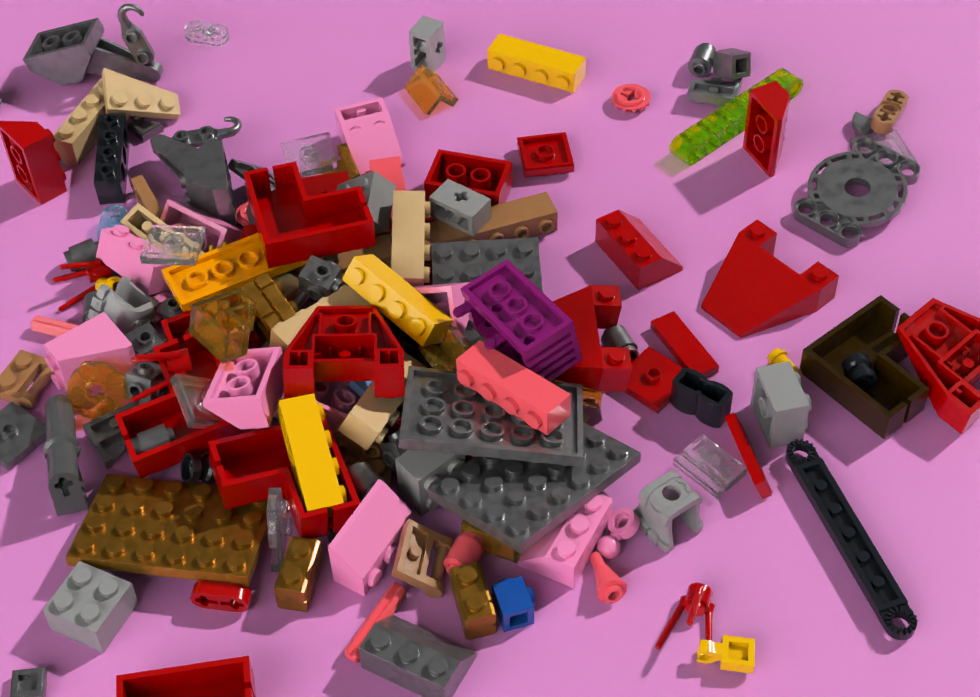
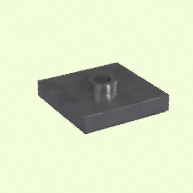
(18, 435)

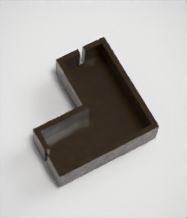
(868, 331)

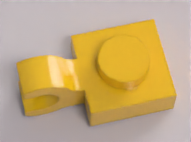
(733, 653)

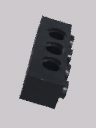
(112, 159)

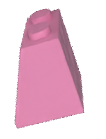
(90, 341)

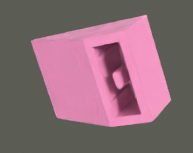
(367, 132)

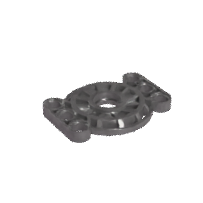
(852, 212)

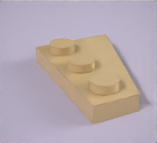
(137, 98)

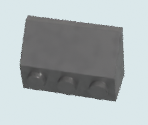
(415, 658)

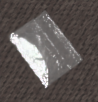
(710, 466)

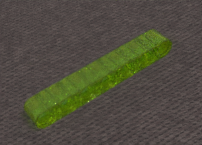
(725, 122)

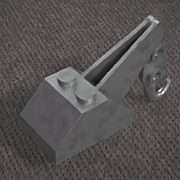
(79, 49)
(202, 169)

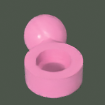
(623, 525)

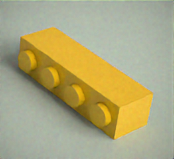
(536, 63)
(397, 299)
(309, 453)

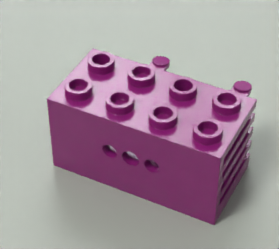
(522, 321)

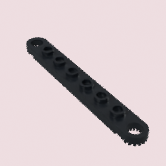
(851, 540)

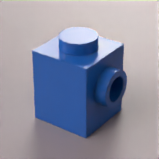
(513, 603)

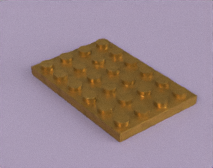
(170, 531)

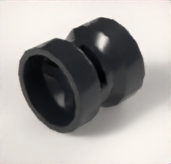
(858, 370)
(196, 468)

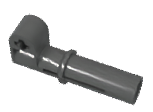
(61, 455)

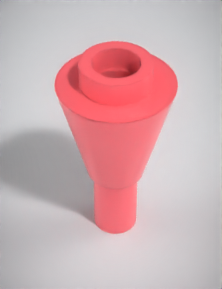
(608, 584)

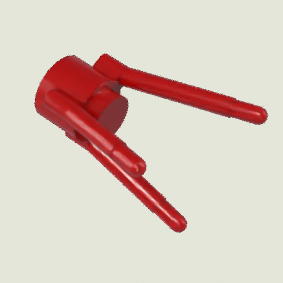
(93, 270)
(177, 361)
(696, 603)

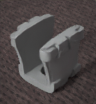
(126, 306)
(661, 503)

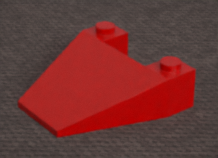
(759, 290)
(344, 346)
(947, 359)
(601, 367)

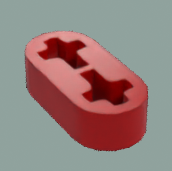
(221, 596)

